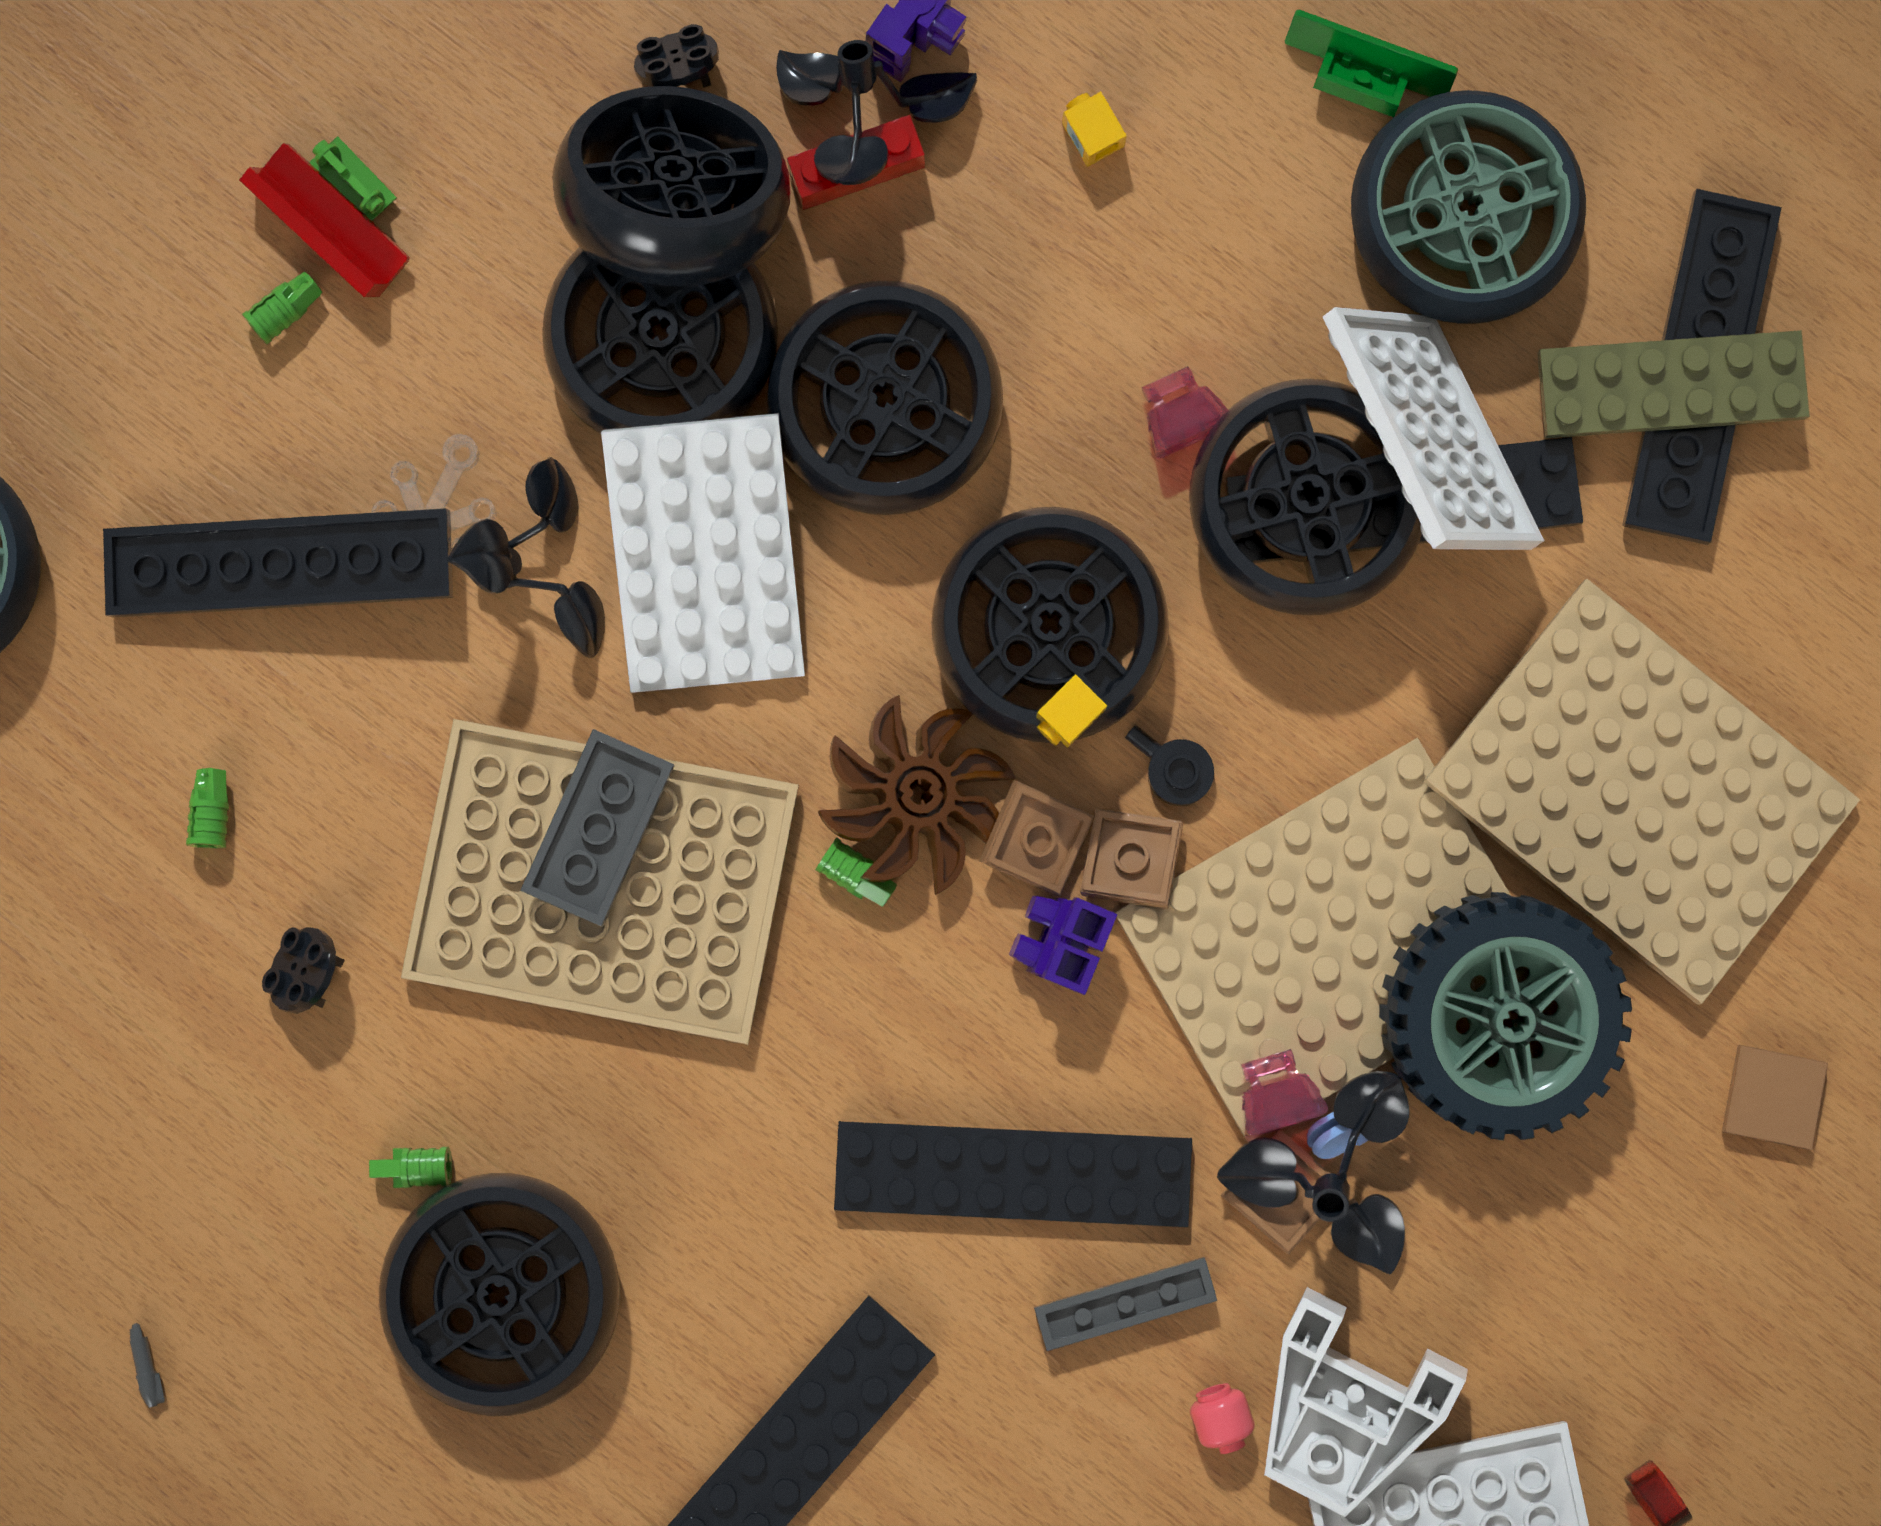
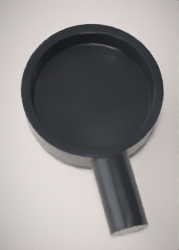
(1178, 770)

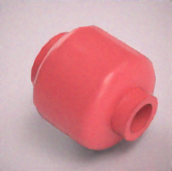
(1222, 1418)

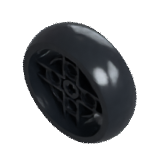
(671, 186)
(595, 378)
(844, 407)
(1272, 477)
(1006, 624)
(492, 1338)

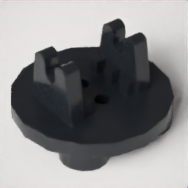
(677, 58)
(301, 970)

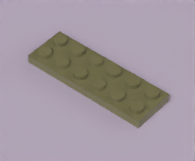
(1673, 384)

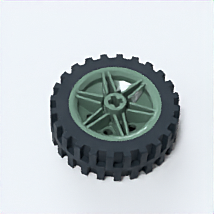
(1435, 991)

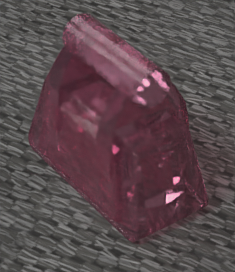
(1183, 419)
(1280, 1102)

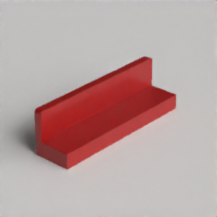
(326, 221)

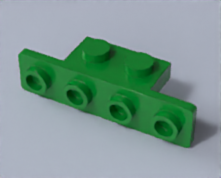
(1366, 67)

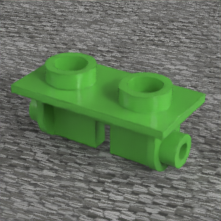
(352, 177)

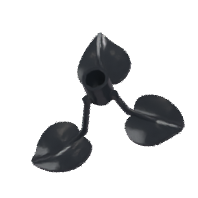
(857, 159)
(493, 563)
(1364, 1231)

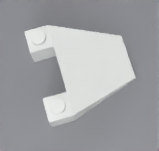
(1341, 1422)

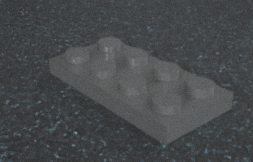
(597, 827)

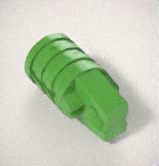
(282, 307)
(208, 810)
(847, 866)
(415, 1167)

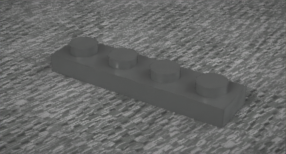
(1125, 1303)

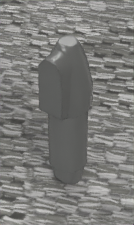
(148, 1379)

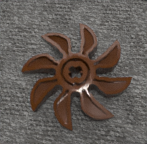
(895, 796)

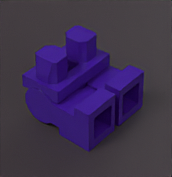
(910, 23)
(1064, 941)

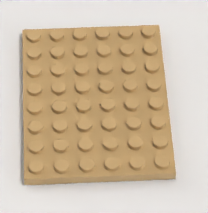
(1642, 791)
(1302, 922)
(685, 926)

